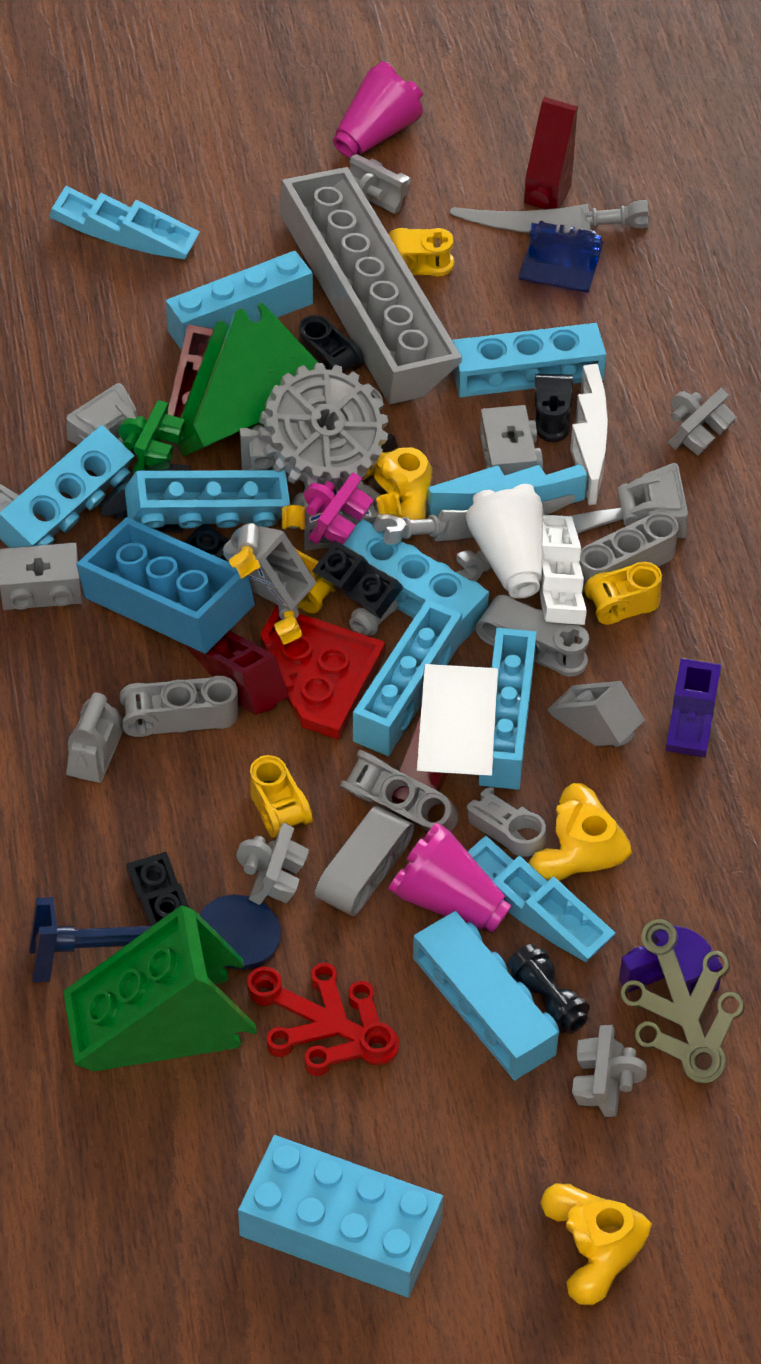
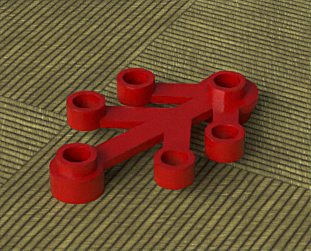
(325, 1021)

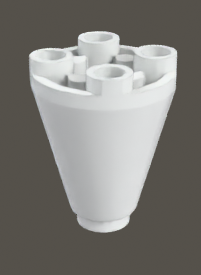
(510, 536)

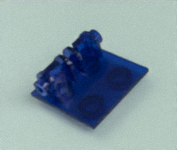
(560, 257)

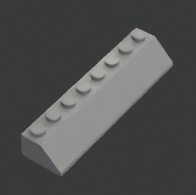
(368, 283)

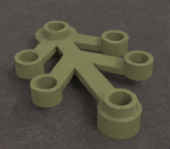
(686, 1008)

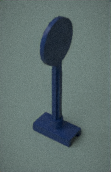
(242, 923)

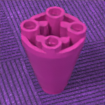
(378, 111)
(449, 880)

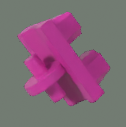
(348, 499)

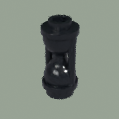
(538, 974)

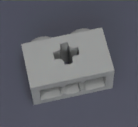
(509, 439)
(39, 576)

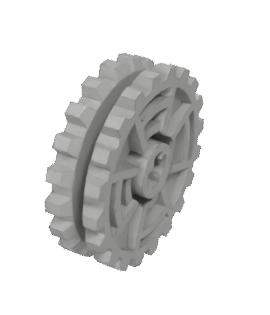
(335, 403)

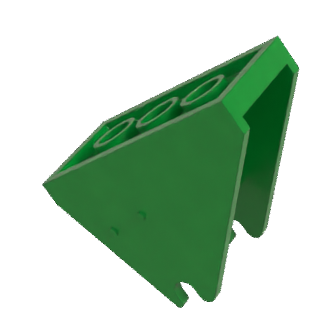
(238, 377)
(157, 998)

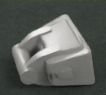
(105, 409)
(655, 493)
(94, 739)

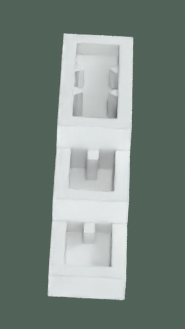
(590, 432)
(561, 572)

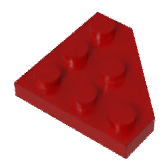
(323, 671)

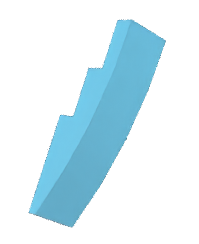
(126, 226)
(458, 493)
(543, 904)

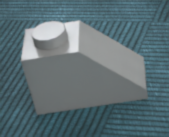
(599, 713)

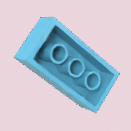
(341, 1215)

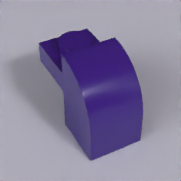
(693, 707)
(690, 951)

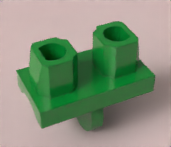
(147, 435)

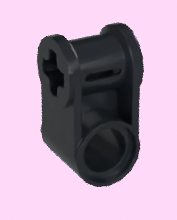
(329, 344)
(553, 405)

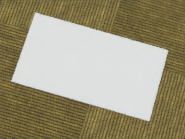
(457, 719)

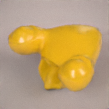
(406, 474)
(586, 835)
(603, 1232)

